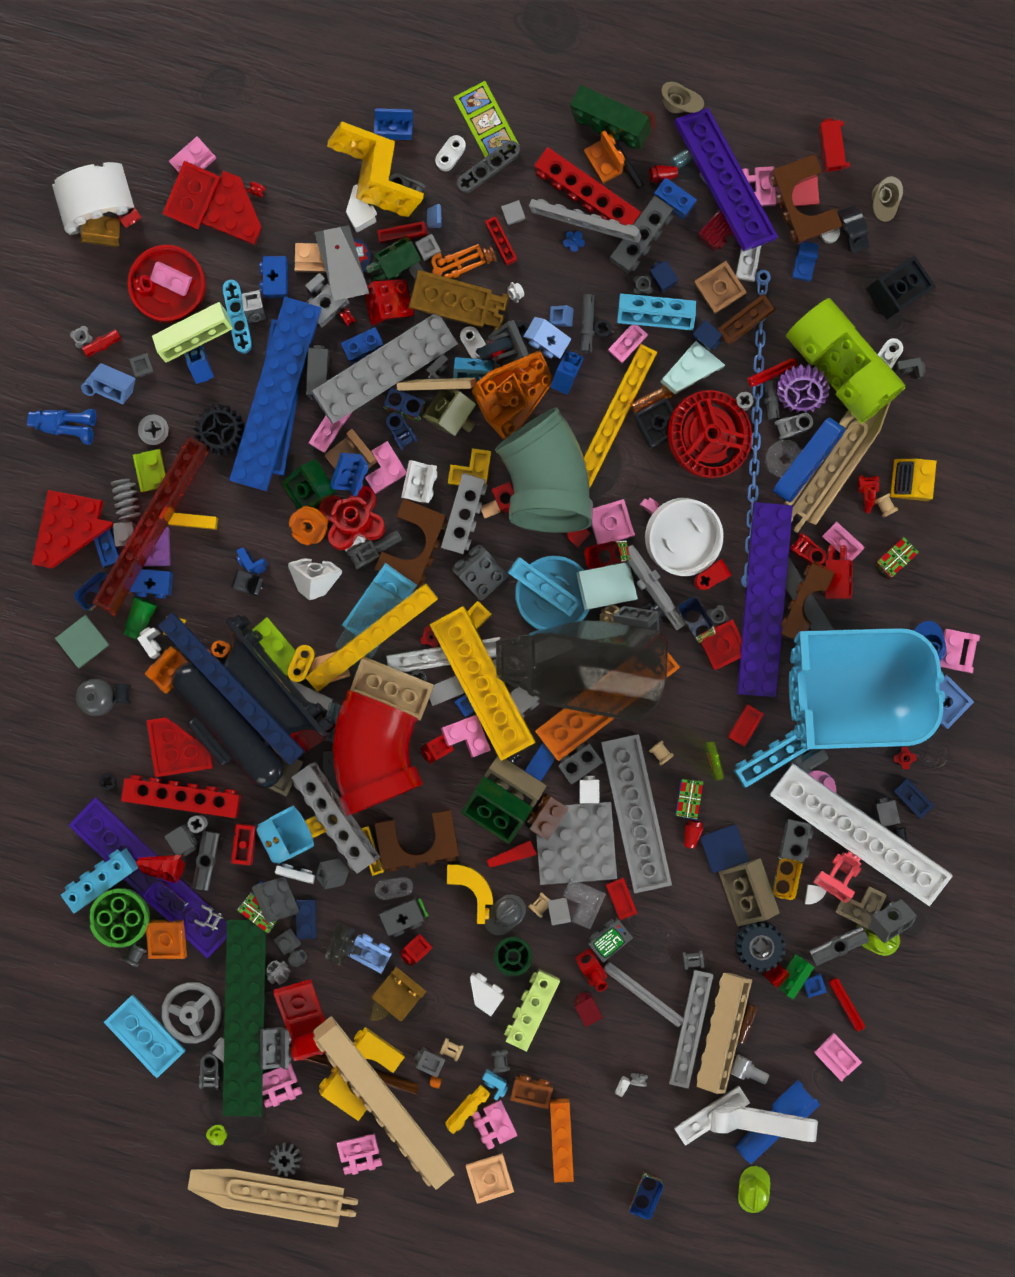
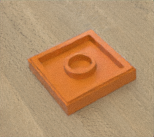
(166, 939)

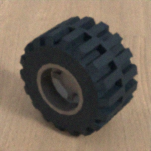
(760, 946)

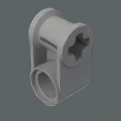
(792, 426)

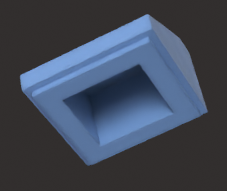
(434, 216)
(561, 316)

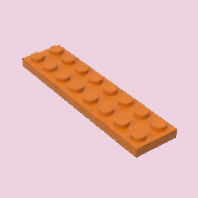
(573, 727)

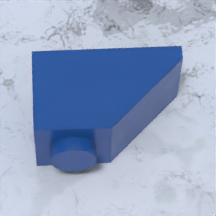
(199, 364)

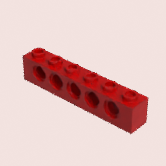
(551, 159)
(132, 794)

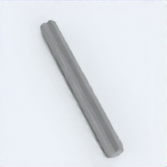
(643, 994)

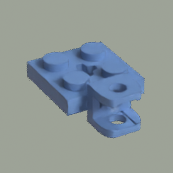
(958, 702)

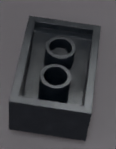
(900, 287)

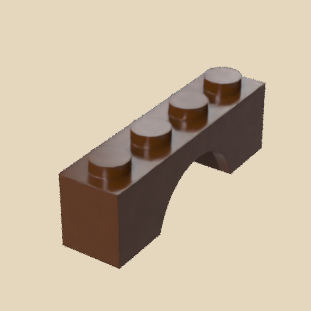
(817, 579)

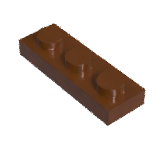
(746, 319)

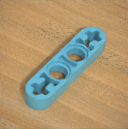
(237, 316)

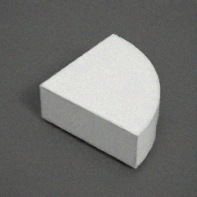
(814, 894)
(622, 1086)

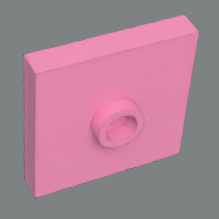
(611, 522)

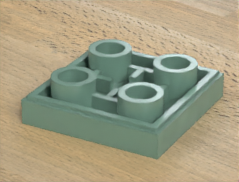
(82, 641)

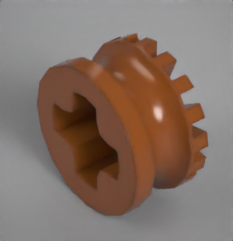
(488, 254)

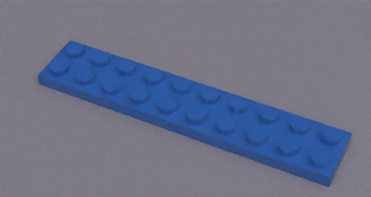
(275, 394)

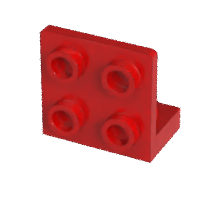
(388, 300)

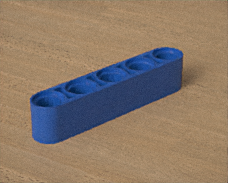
(809, 459)

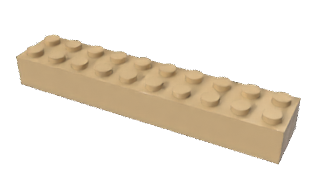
(382, 1101)

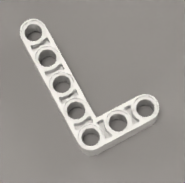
(739, 1117)

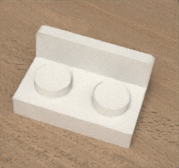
(149, 644)

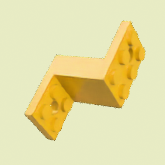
(375, 169)

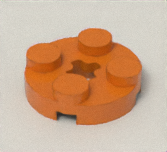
(317, 521)

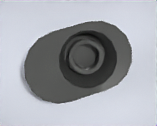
(505, 914)

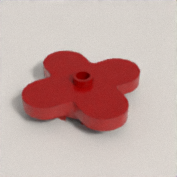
(346, 530)

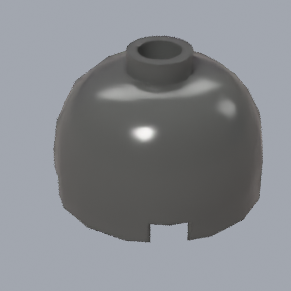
(95, 697)

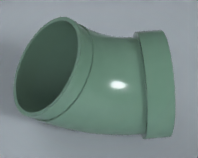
(547, 476)

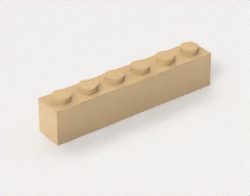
(724, 1033)

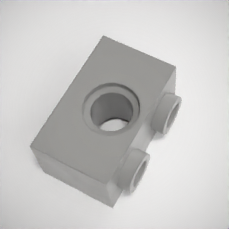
(331, 311)

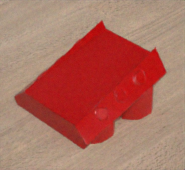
(166, 867)

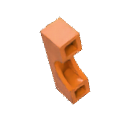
(561, 1140)

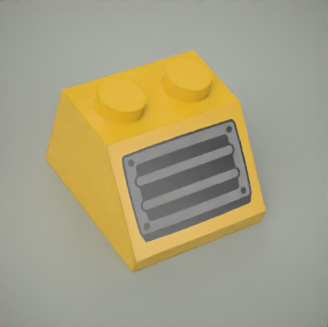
(913, 479)

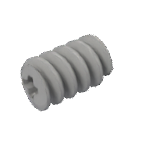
(125, 499)

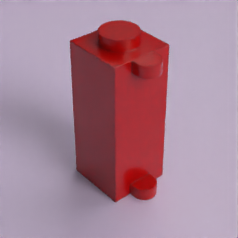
(832, 145)

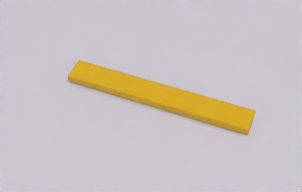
(618, 410)

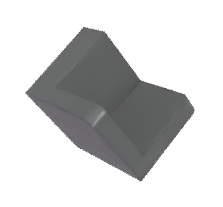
(332, 873)

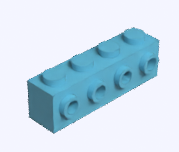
(769, 760)
(100, 880)

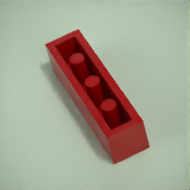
(501, 241)

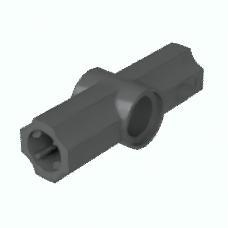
(202, 872)
(850, 941)

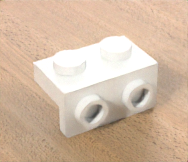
(419, 482)

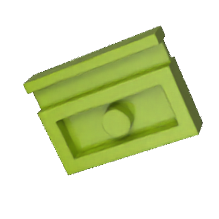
(149, 469)

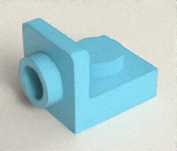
(494, 1080)

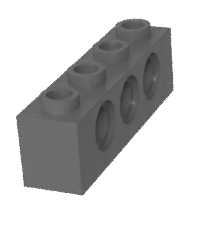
(656, 208)

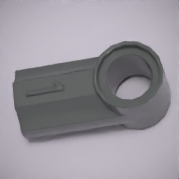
(809, 760)

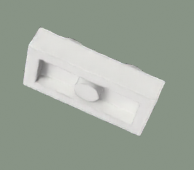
(303, 875)

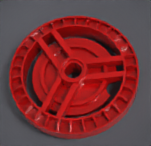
(696, 434)

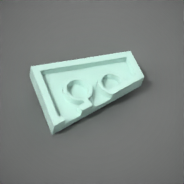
(691, 367)

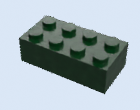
(609, 115)

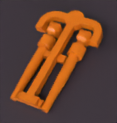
(449, 258)

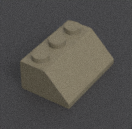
(515, 781)
(749, 892)

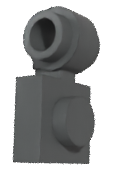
(288, 943)

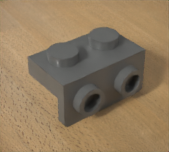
(275, 1048)

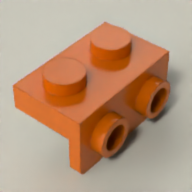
(164, 667)

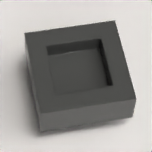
(141, 365)

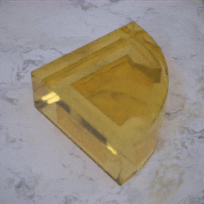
(378, 1012)

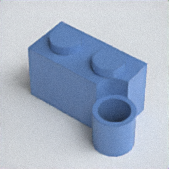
(109, 383)

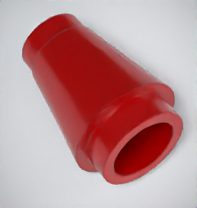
(659, 172)
(693, 831)

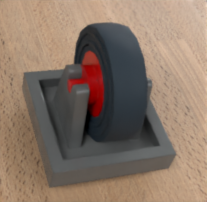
(504, 345)

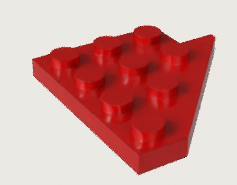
(67, 526)

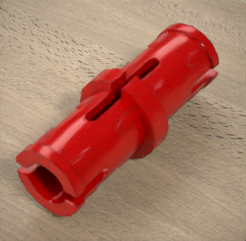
(101, 343)

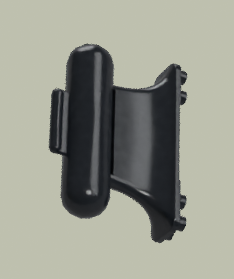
(225, 729)

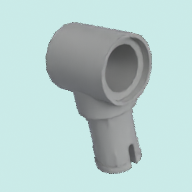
(744, 1069)

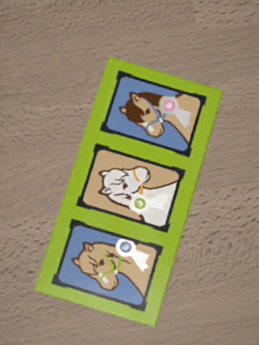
(484, 118)

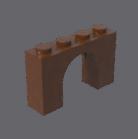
(802, 227)
(431, 524)
(394, 855)

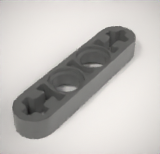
(490, 169)

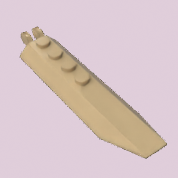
(836, 467)
(272, 1195)

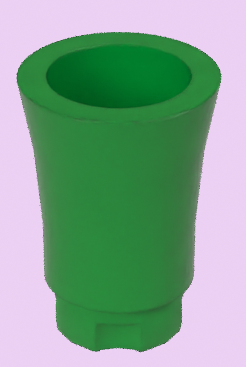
(139, 616)

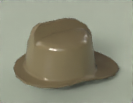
(680, 99)
(886, 198)

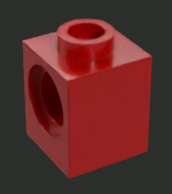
(498, 492)

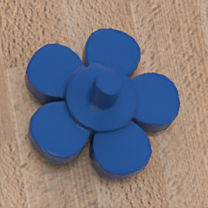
(574, 241)

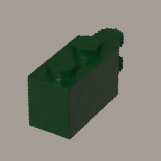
(394, 259)

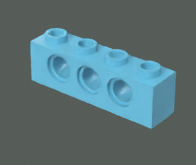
(656, 311)

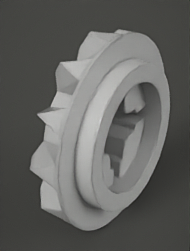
(146, 425)

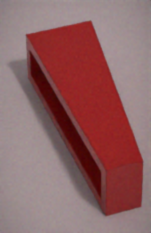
(412, 231)
(519, 852)

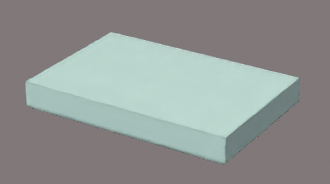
(606, 586)

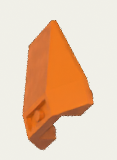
(512, 392)

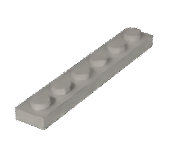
(580, 219)
(691, 1028)

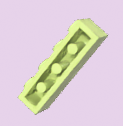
(192, 332)
(532, 1009)

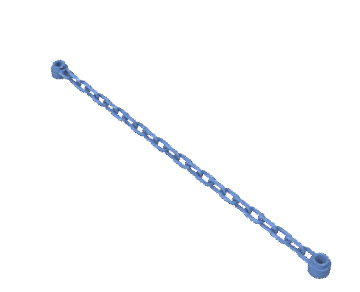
(759, 282)

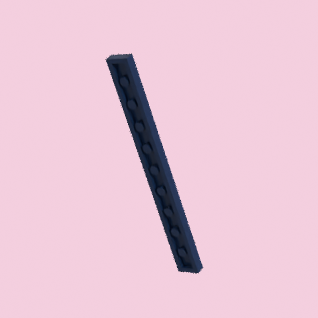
(231, 688)

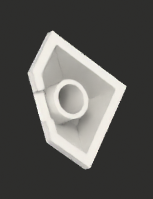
(313, 578)

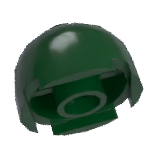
(513, 956)

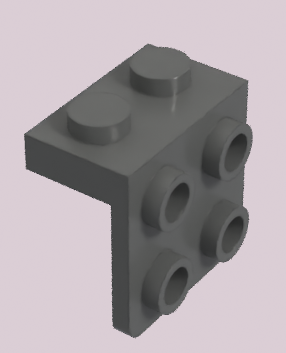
(480, 572)

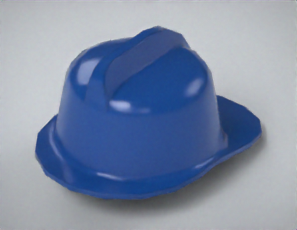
(934, 634)

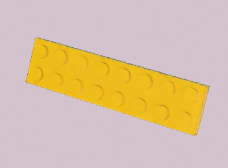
(478, 679)

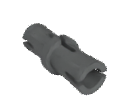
(771, 400)

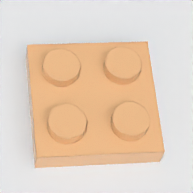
(489, 1178)

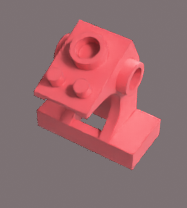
(848, 864)

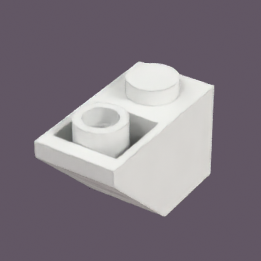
(360, 213)
(485, 995)

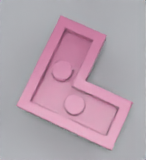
(390, 470)
(470, 731)

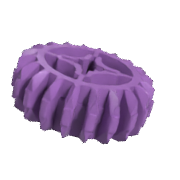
(800, 382)

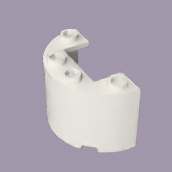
(90, 193)

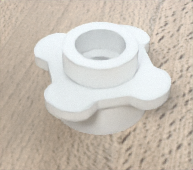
(515, 292)

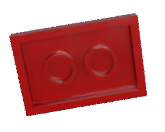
(191, 195)

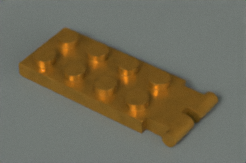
(457, 300)

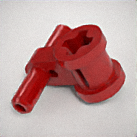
(869, 487)

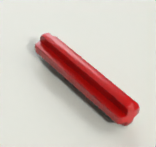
(772, 372)
(847, 1004)

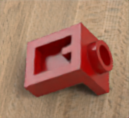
(435, 749)
(415, 950)

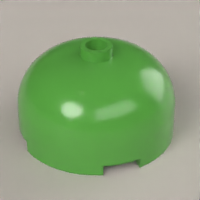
(107, 921)

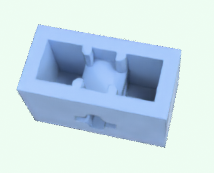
(547, 338)

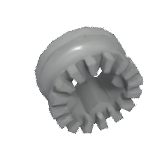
(638, 1080)

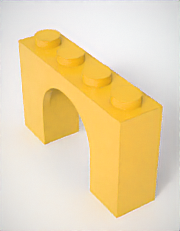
(372, 1048)

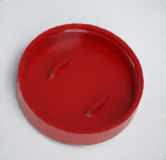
(162, 303)

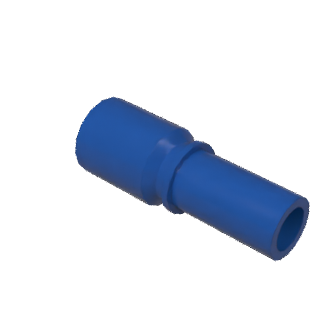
(794, 1102)

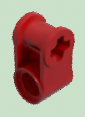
(807, 549)
(714, 574)

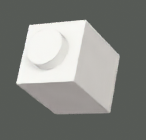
(589, 790)

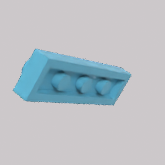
(544, 586)

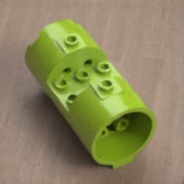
(847, 360)

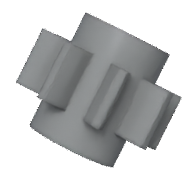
(277, 972)

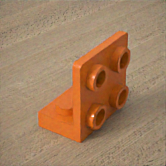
(605, 158)

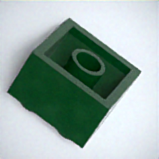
(308, 485)

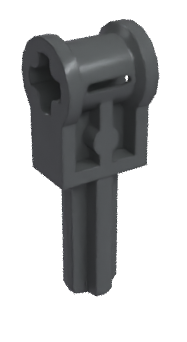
(369, 551)

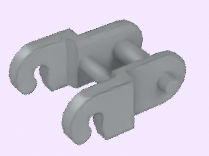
(218, 917)

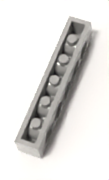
(323, 814)

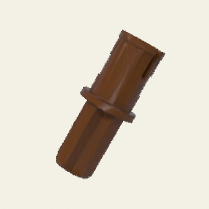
(749, 1015)

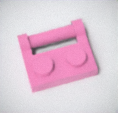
(954, 644)

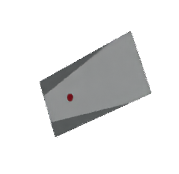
(341, 262)

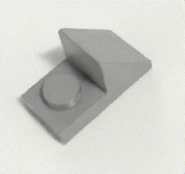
(559, 911)

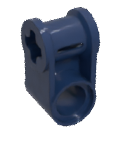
(401, 431)

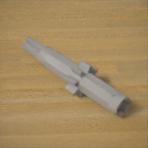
(649, 580)

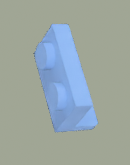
(372, 955)

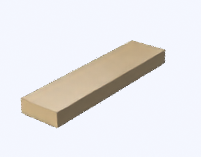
(432, 384)

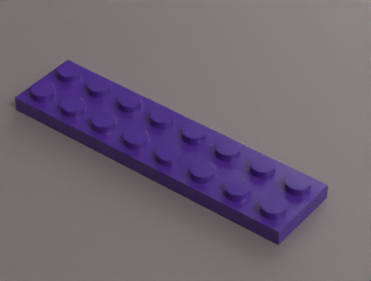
(725, 179)

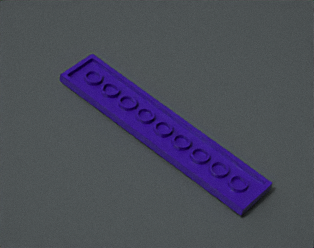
(764, 599)
(107, 833)

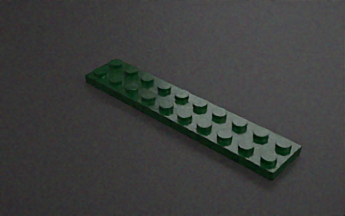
(243, 1018)

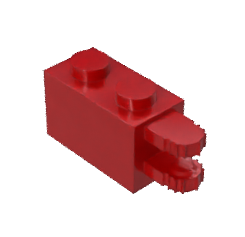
(843, 578)

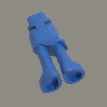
(56, 423)

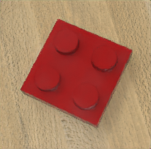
(723, 645)

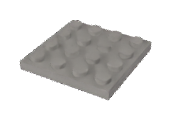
(579, 846)

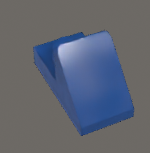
(805, 261)

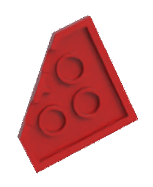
(232, 210)
(175, 749)

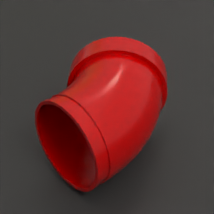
(372, 753)

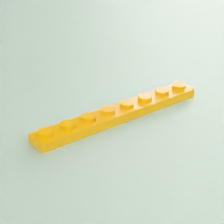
(371, 637)

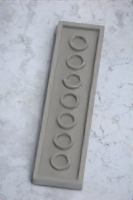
(384, 368)
(636, 813)

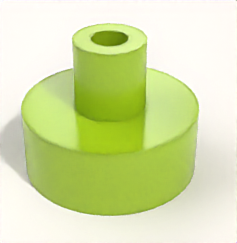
(216, 1135)

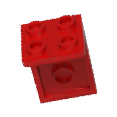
(301, 1015)

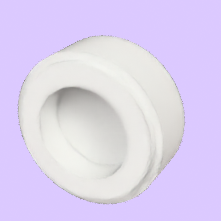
(831, 237)

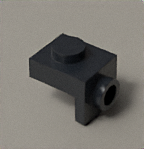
(247, 583)

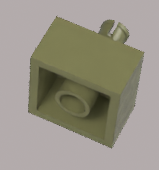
(450, 411)

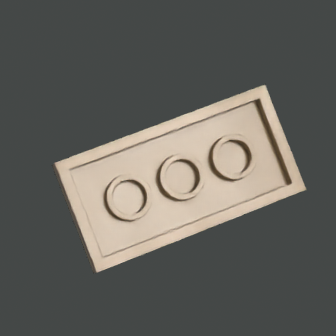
(392, 687)

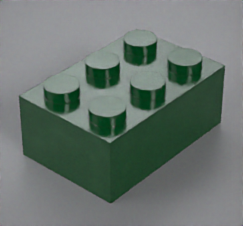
(496, 810)

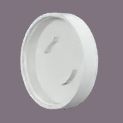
(684, 536)

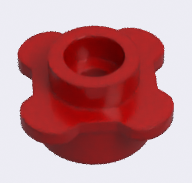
(426, 640)
(900, 758)

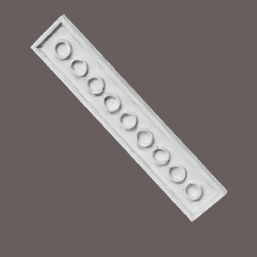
(861, 834)

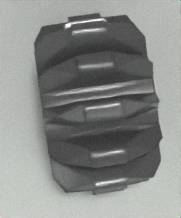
(290, 1154)

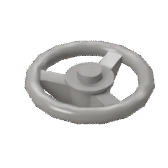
(191, 1013)

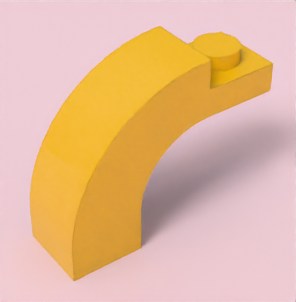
(469, 877)

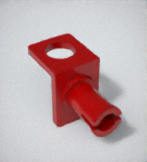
(592, 970)

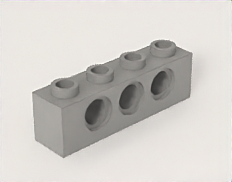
(450, 540)

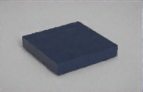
(724, 848)

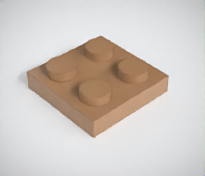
(720, 287)

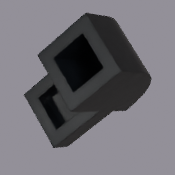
(855, 228)

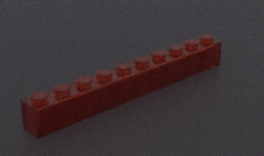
(151, 526)

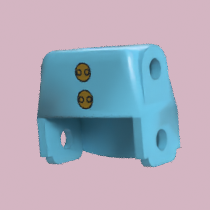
(285, 835)

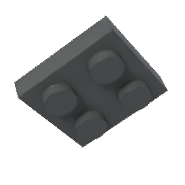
(275, 899)

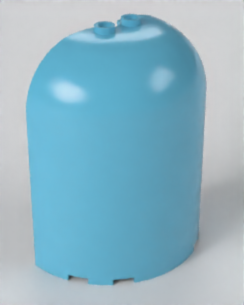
(864, 688)

